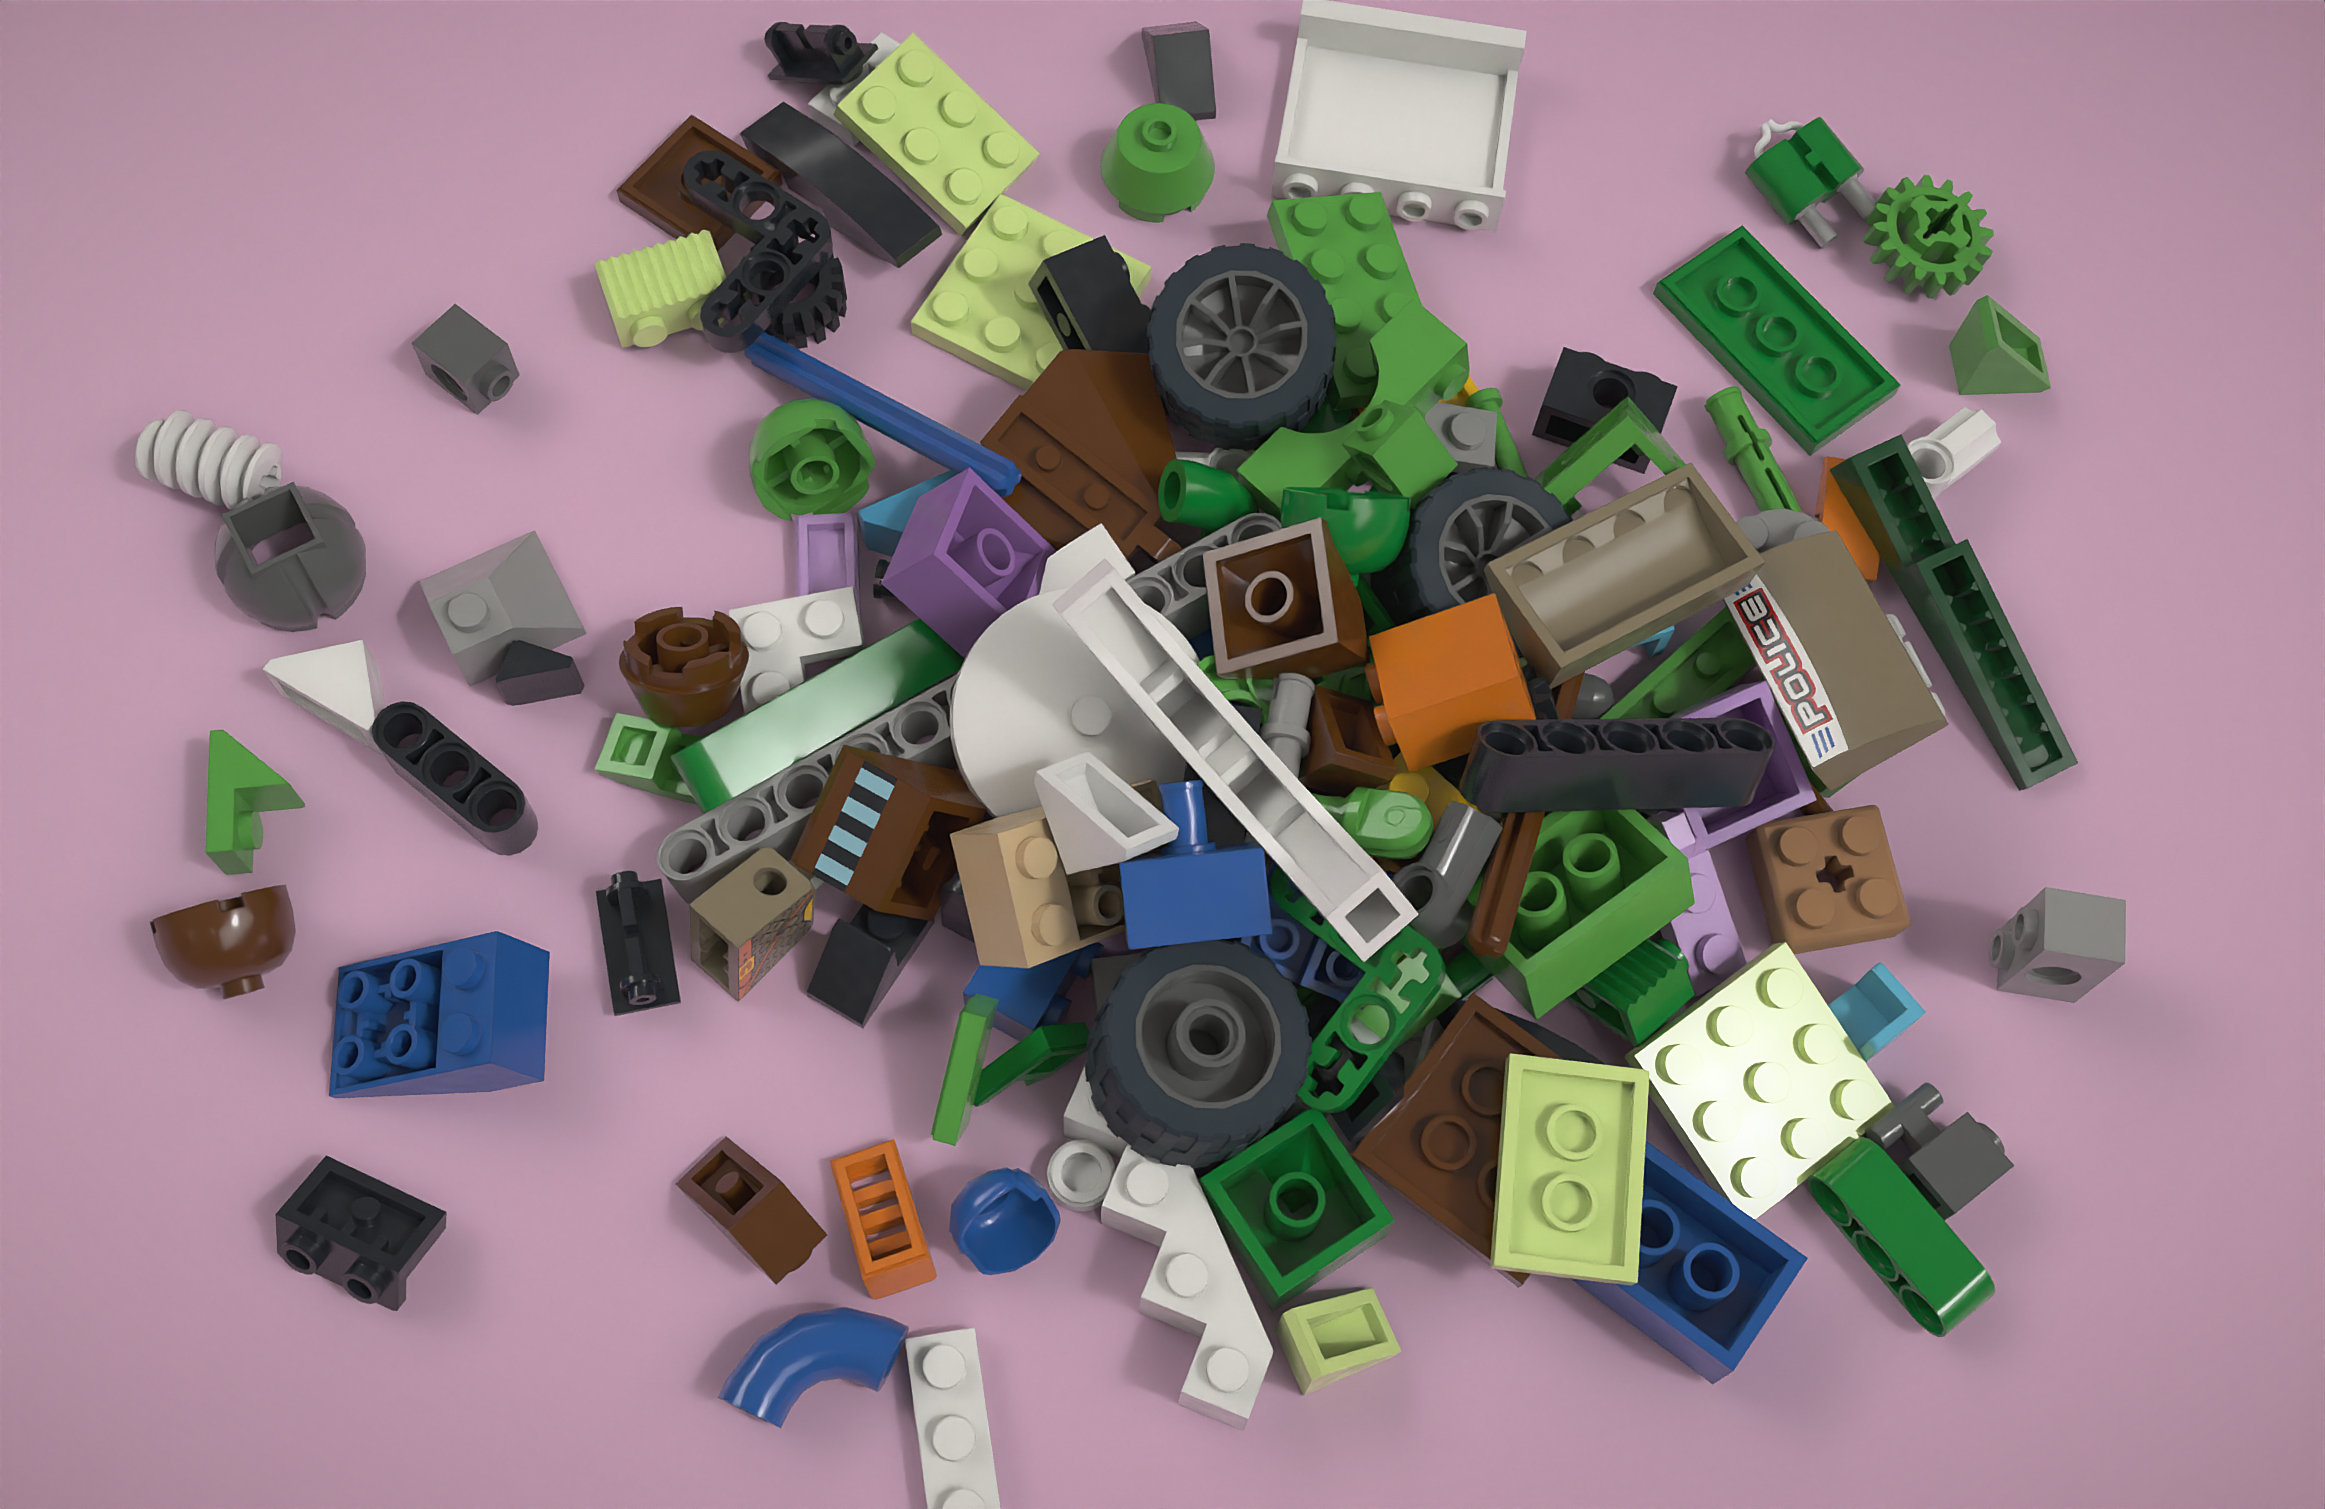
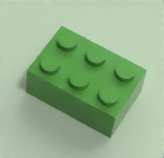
(1588, 900)

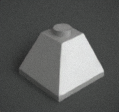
(498, 600)

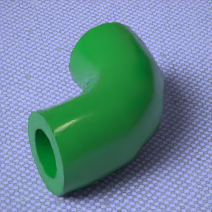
(1202, 496)

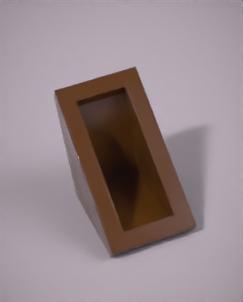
(1344, 745)

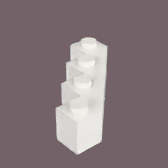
(1194, 1274)

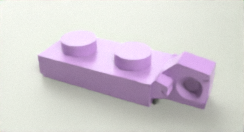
(1706, 928)

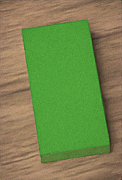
(964, 1069)

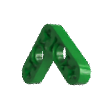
(1376, 968)

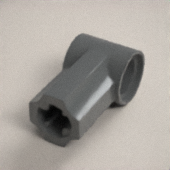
(1447, 872)

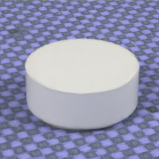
(1080, 1175)

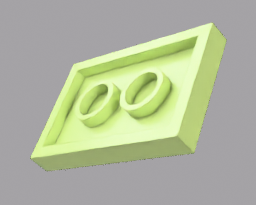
(936, 134)
(1570, 1170)

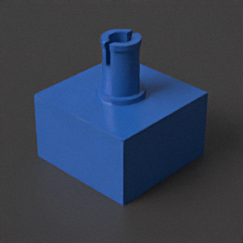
(1193, 885)

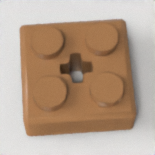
(1813, 914)

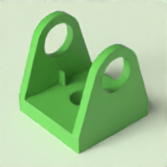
(1600, 447)

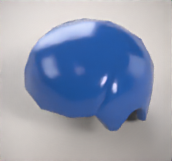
(1003, 1220)

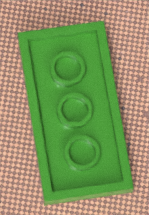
(1362, 268)

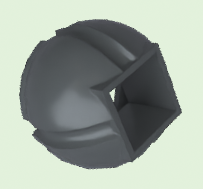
(300, 583)

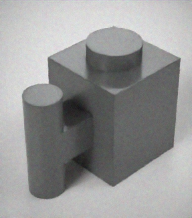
(1946, 1164)

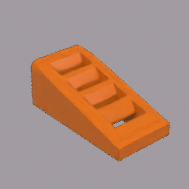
(898, 1259)

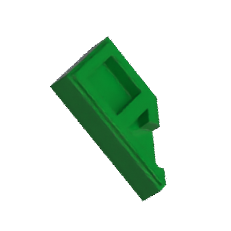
(1033, 1059)

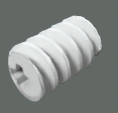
(207, 459)

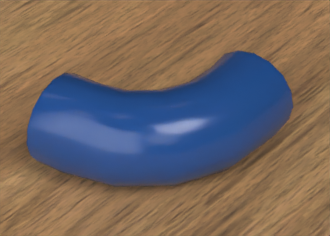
(812, 1350)

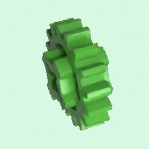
(1948, 256)

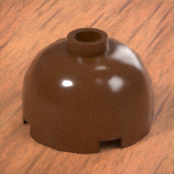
(228, 940)

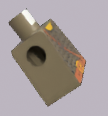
(751, 920)

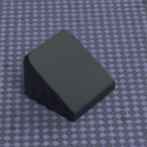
(536, 675)

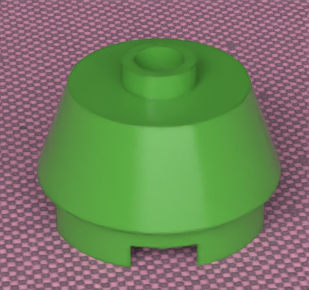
(1157, 163)

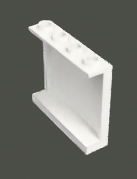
(1400, 112)

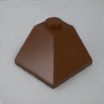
(1284, 606)

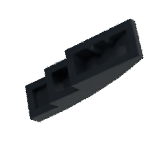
(843, 184)

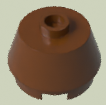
(684, 666)

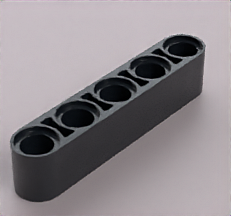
(1615, 764)

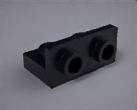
(356, 1232)

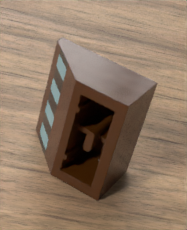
(887, 831)

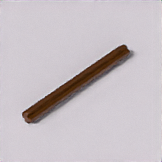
(1511, 859)

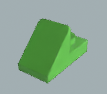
(236, 792)

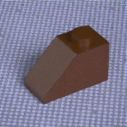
(752, 1210)

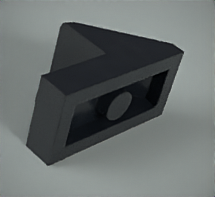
(865, 961)

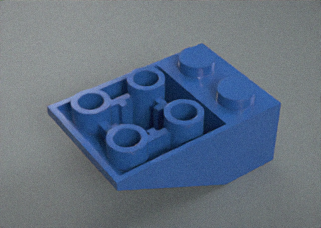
(442, 1020)

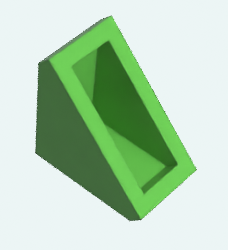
(1997, 353)

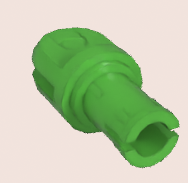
(1382, 821)

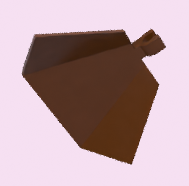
(1090, 451)

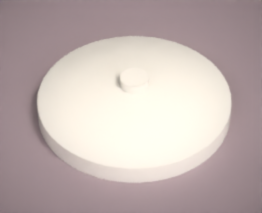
(1041, 697)

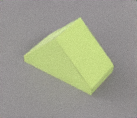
(1335, 1338)

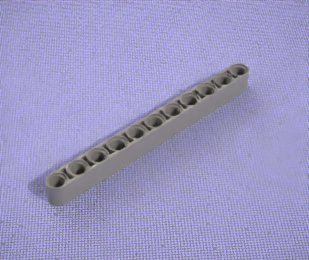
(779, 800)

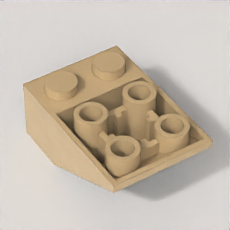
(1022, 898)

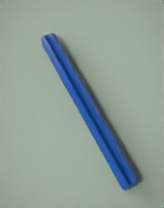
(883, 413)

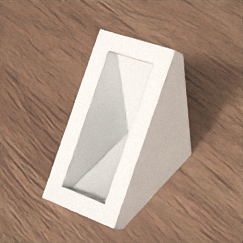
(335, 685)
(1097, 814)

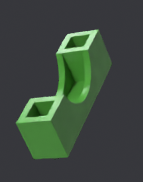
(1416, 367)

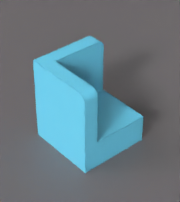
(1876, 1011)

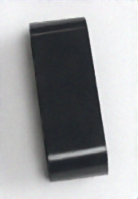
(437, 757)

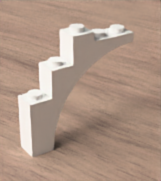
(1235, 762)

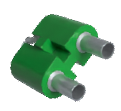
(1805, 172)

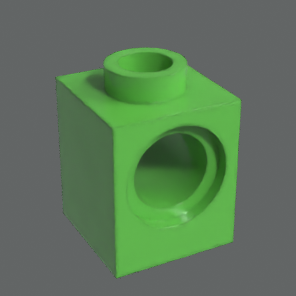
(1399, 451)

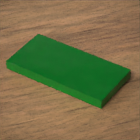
(1776, 340)

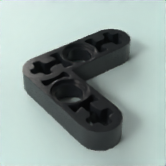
(772, 252)

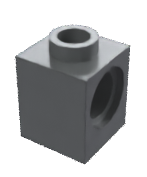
(466, 359)

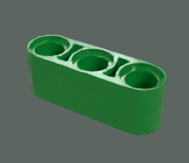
(1901, 1236)

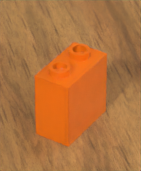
(1446, 680)

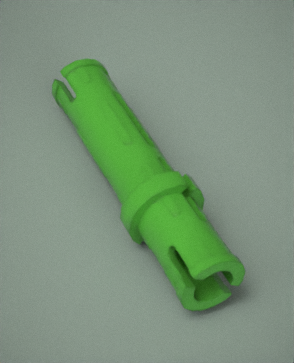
(1750, 450)

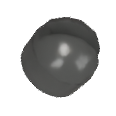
(1594, 698)

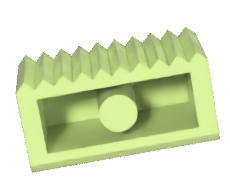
(660, 288)

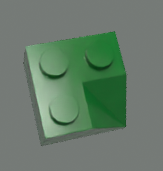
(1295, 1207)

